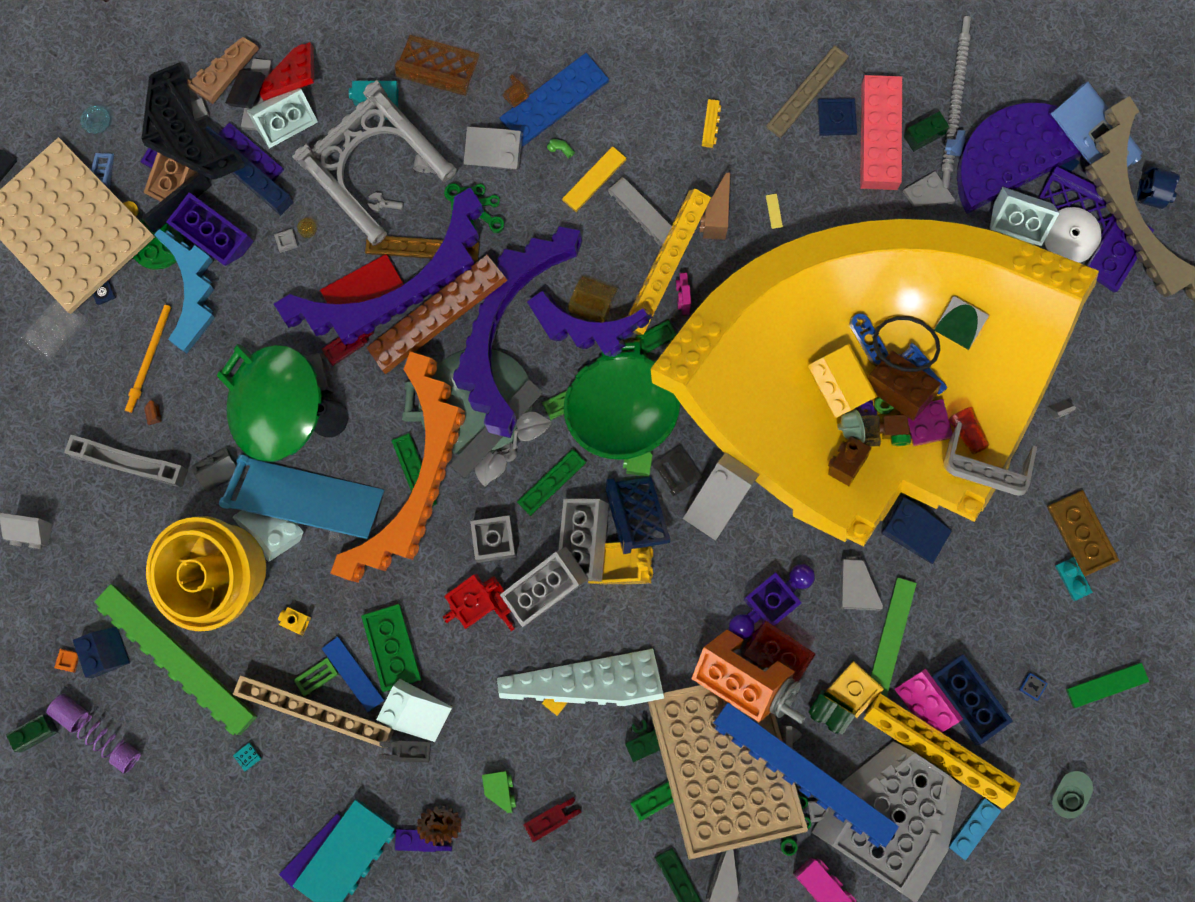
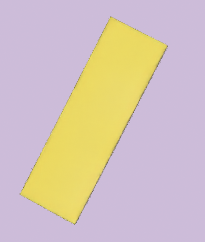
(774, 211)

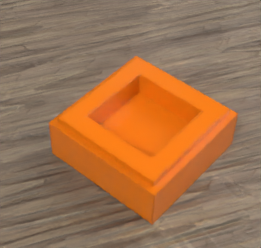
(67, 660)

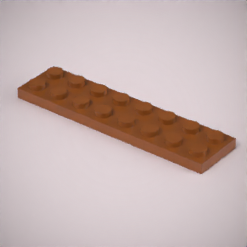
(436, 314)

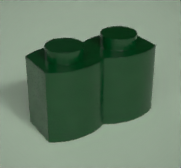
(832, 712)

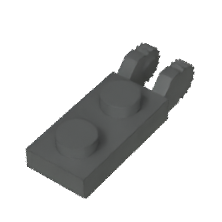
(406, 751)

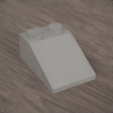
(493, 148)
(724, 883)

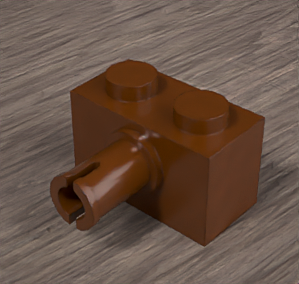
(849, 460)

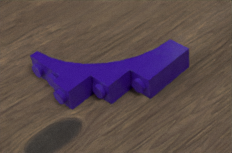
(607, 334)

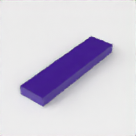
(300, 862)

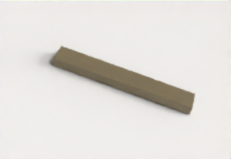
(807, 91)

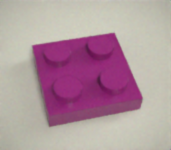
(930, 425)

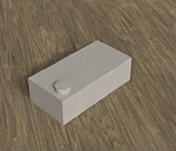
(720, 496)
(585, 534)
(544, 586)

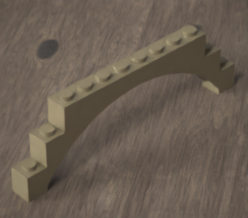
(1113, 185)

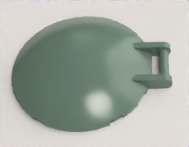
(508, 378)

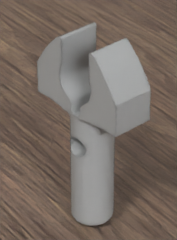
(383, 203)

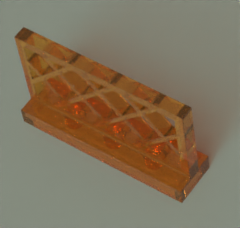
(432, 76)

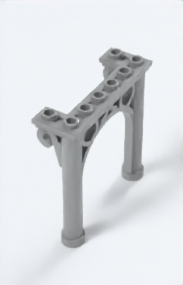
(376, 99)

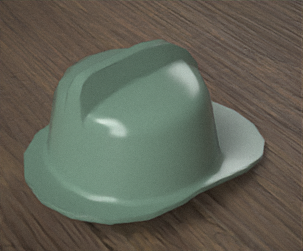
(852, 425)
(1072, 794)

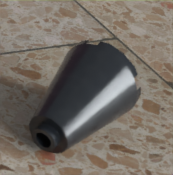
(332, 418)

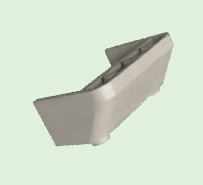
(988, 474)

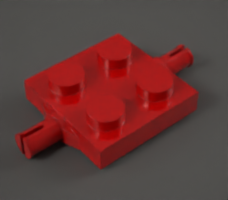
(471, 601)

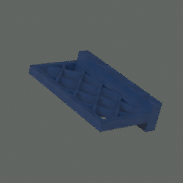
(620, 513)

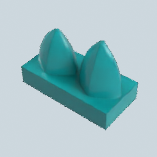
(1073, 579)

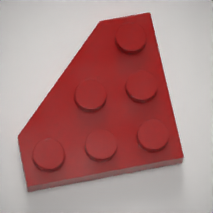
(291, 73)

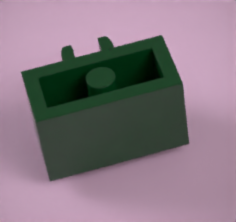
(643, 745)

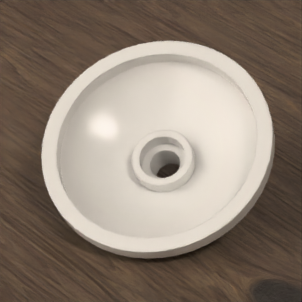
(1064, 243)

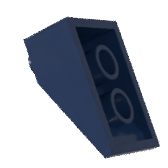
(916, 530)

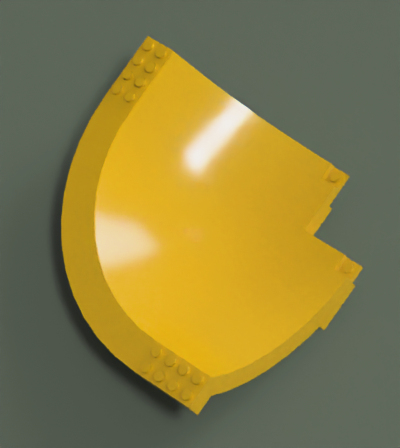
(750, 344)

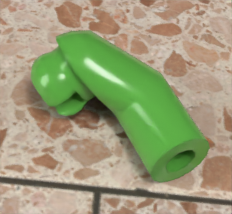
(560, 145)

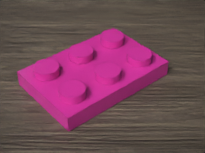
(928, 701)

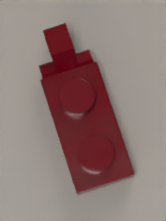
(337, 351)

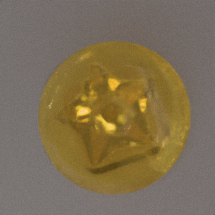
(307, 228)

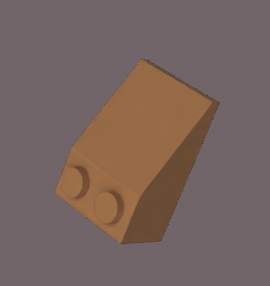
(166, 177)
(715, 221)

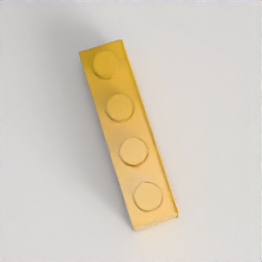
(710, 123)

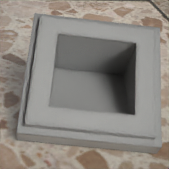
(1061, 409)

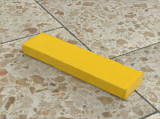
(594, 179)

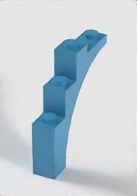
(194, 318)

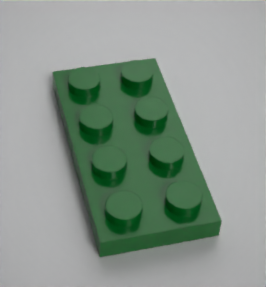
(391, 647)

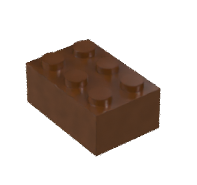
(902, 389)

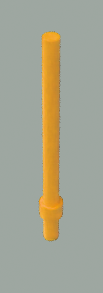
(135, 392)

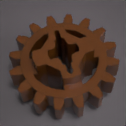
(439, 825)

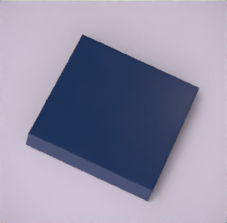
(837, 117)

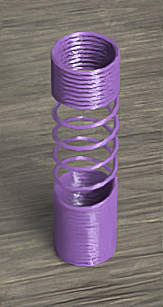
(67, 713)

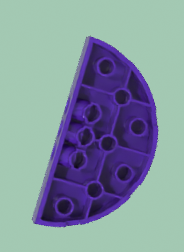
(1010, 152)

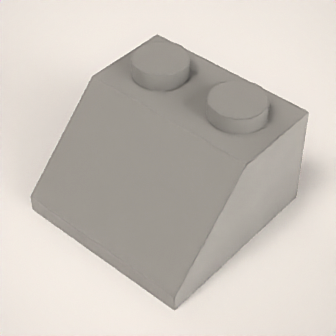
(25, 530)

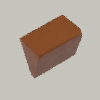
(152, 413)

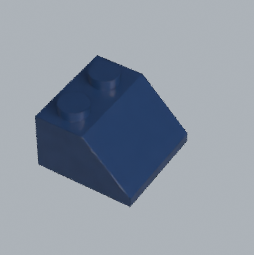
(101, 652)

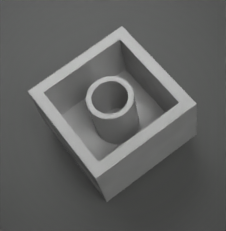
(493, 539)

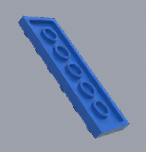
(555, 98)

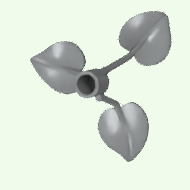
(529, 427)

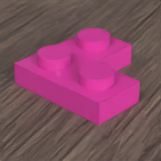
(684, 297)

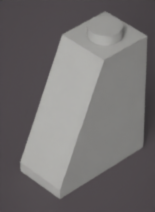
(857, 587)

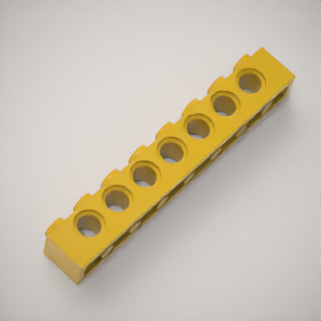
(670, 254)
(942, 751)

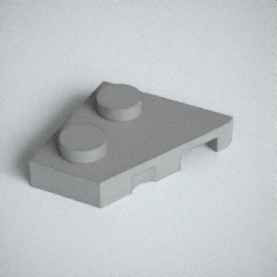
(928, 192)

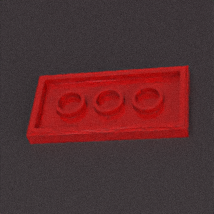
(364, 284)

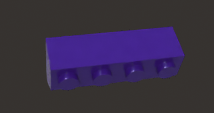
(209, 230)

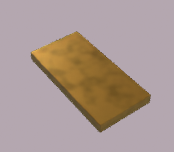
(1083, 533)

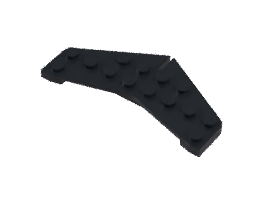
(173, 131)

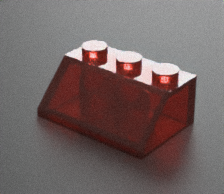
(772, 645)

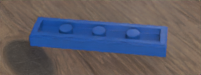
(353, 674)

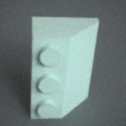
(282, 117)
(1023, 216)

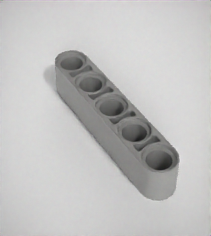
(640, 210)

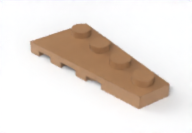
(222, 71)

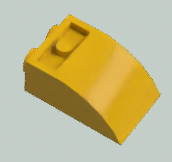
(626, 568)

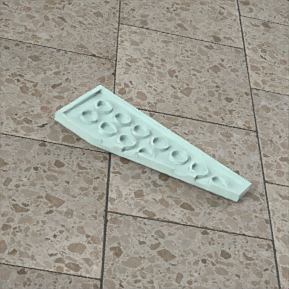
(613, 679)

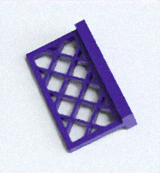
(1082, 188)

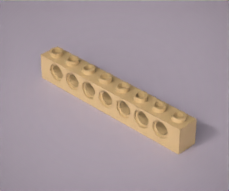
(312, 711)

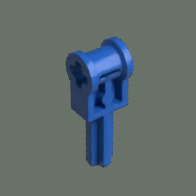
(920, 359)

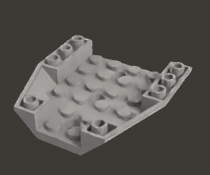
(922, 836)

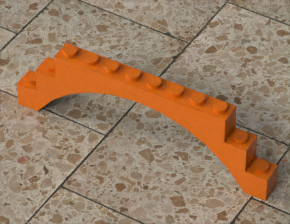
(406, 529)

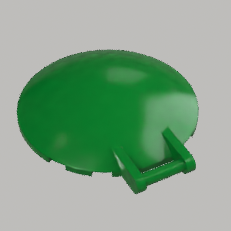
(271, 401)
(617, 408)

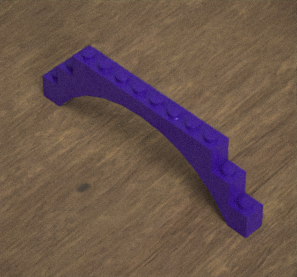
(360, 318)
(475, 365)

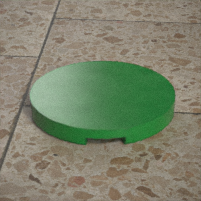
(155, 254)

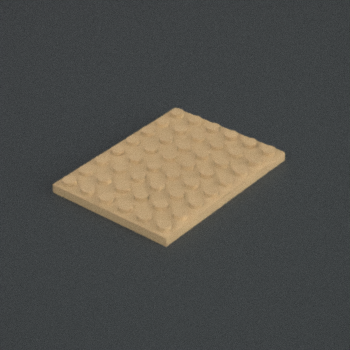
(67, 226)
(717, 787)

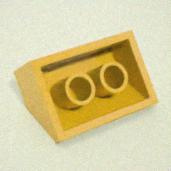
(842, 380)

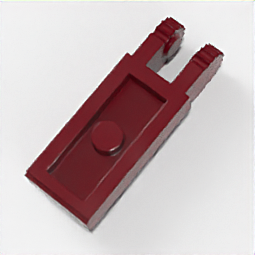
(549, 820)

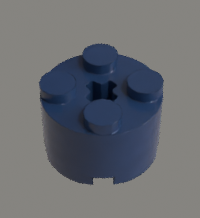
(1157, 187)

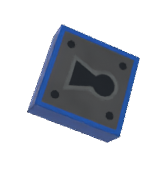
(1033, 686)

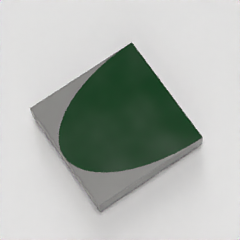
(961, 322)

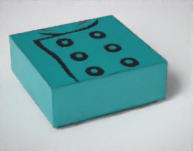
(247, 757)

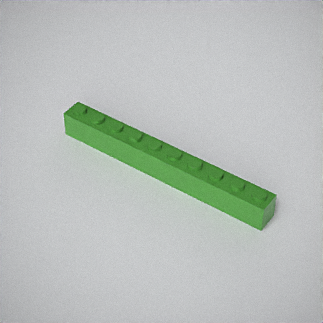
(175, 659)

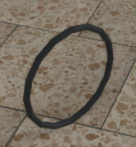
(897, 366)

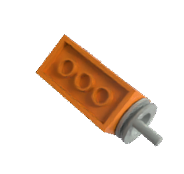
(744, 684)

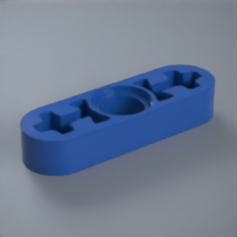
(860, 337)

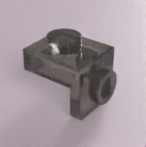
(872, 432)

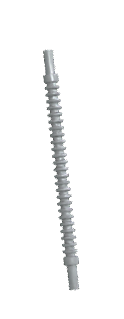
(964, 39)

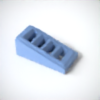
(106, 180)

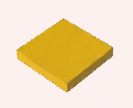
(855, 688)

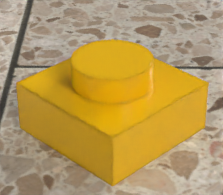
(555, 707)

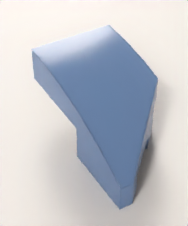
(956, 146)

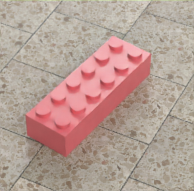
(881, 132)

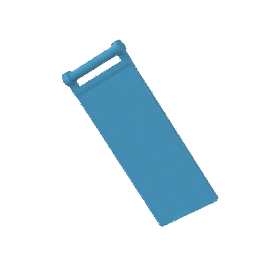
(304, 497)

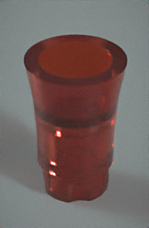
(971, 430)

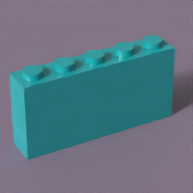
(345, 855)

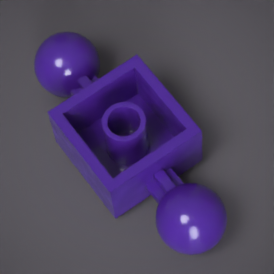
(772, 600)

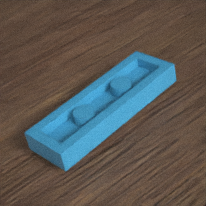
(974, 829)

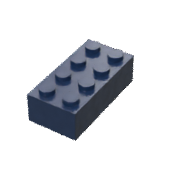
(972, 699)

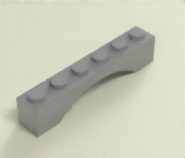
(126, 462)

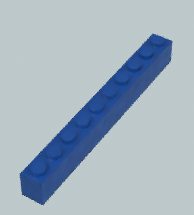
(806, 775)

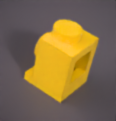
(300, 624)

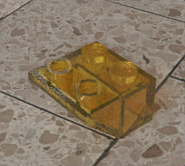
(592, 299)

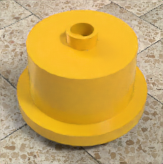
(204, 572)

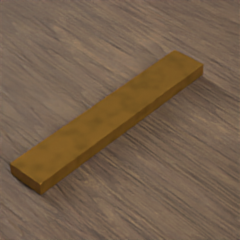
(412, 247)

